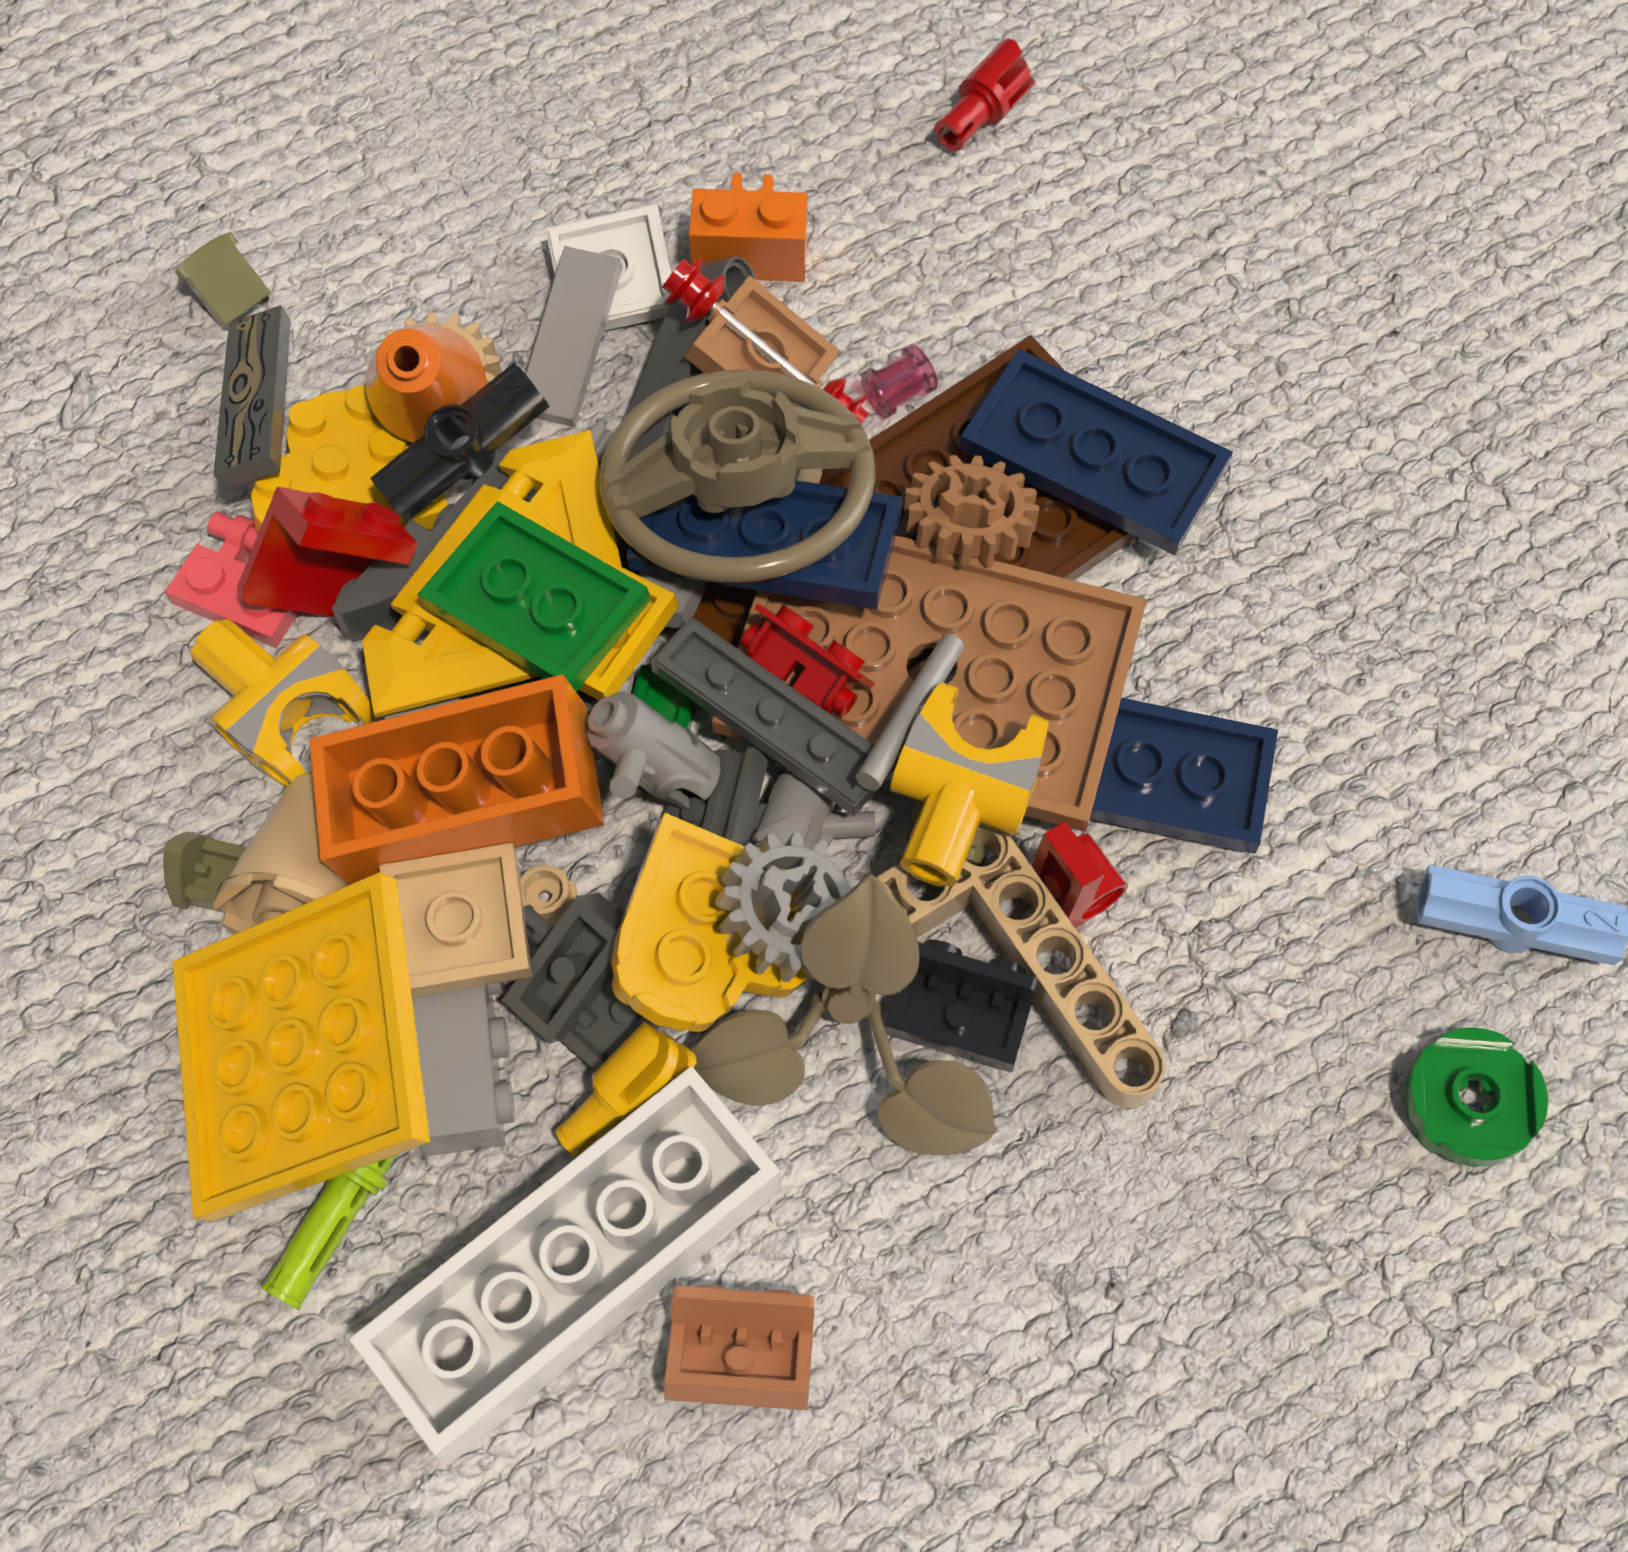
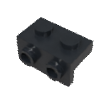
(964, 1005)

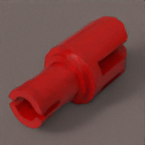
(986, 94)

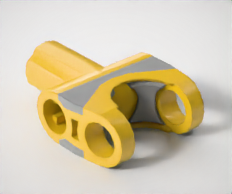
(275, 694)
(961, 787)

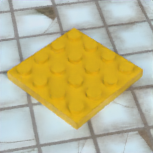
(298, 1050)

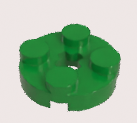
(1448, 1125)

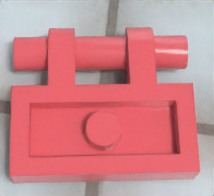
(210, 582)

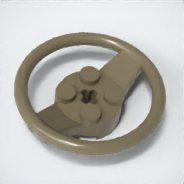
(731, 450)

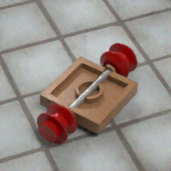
(753, 332)

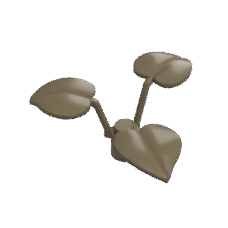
(856, 951)

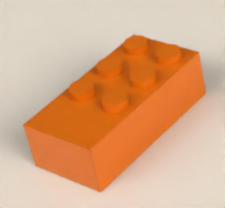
(456, 778)

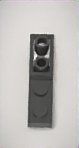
(368, 598)

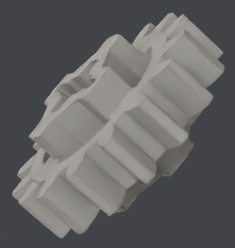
(762, 898)

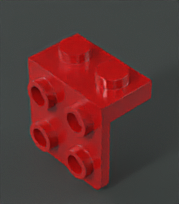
(315, 547)

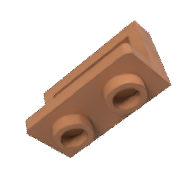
(740, 1347)

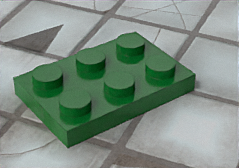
(534, 596)

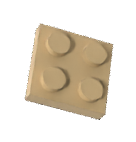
(462, 919)

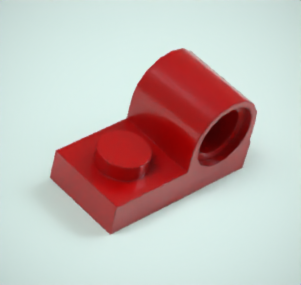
(1077, 874)

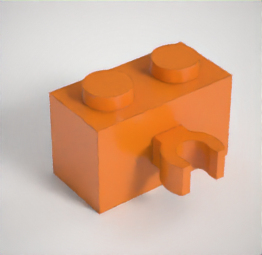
(758, 225)

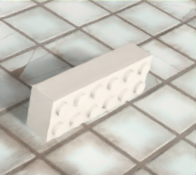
(567, 1265)

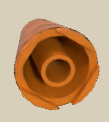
(419, 373)

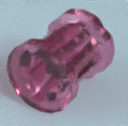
(899, 380)

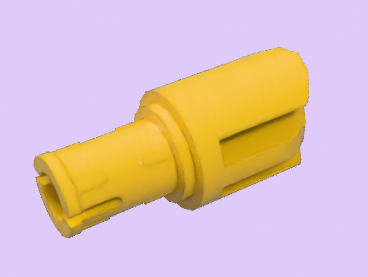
(623, 1084)

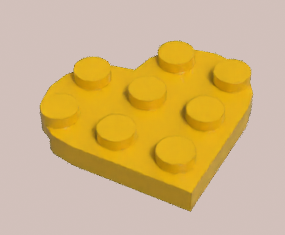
(335, 451)
(669, 945)

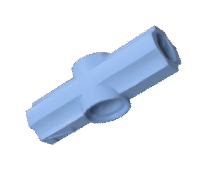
(1560, 920)

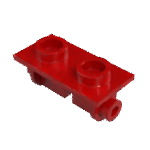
(828, 672)

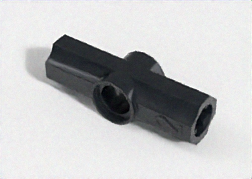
(429, 463)

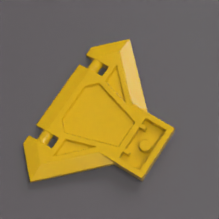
(458, 664)

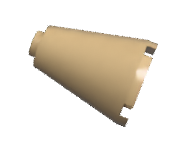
(279, 864)

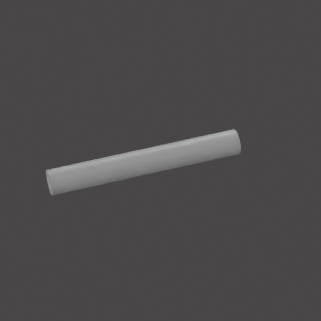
(897, 730)

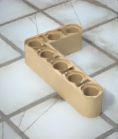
(1024, 942)

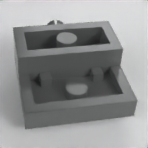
(572, 981)

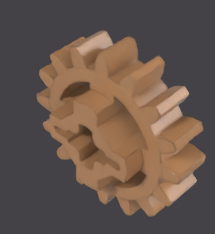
(970, 510)

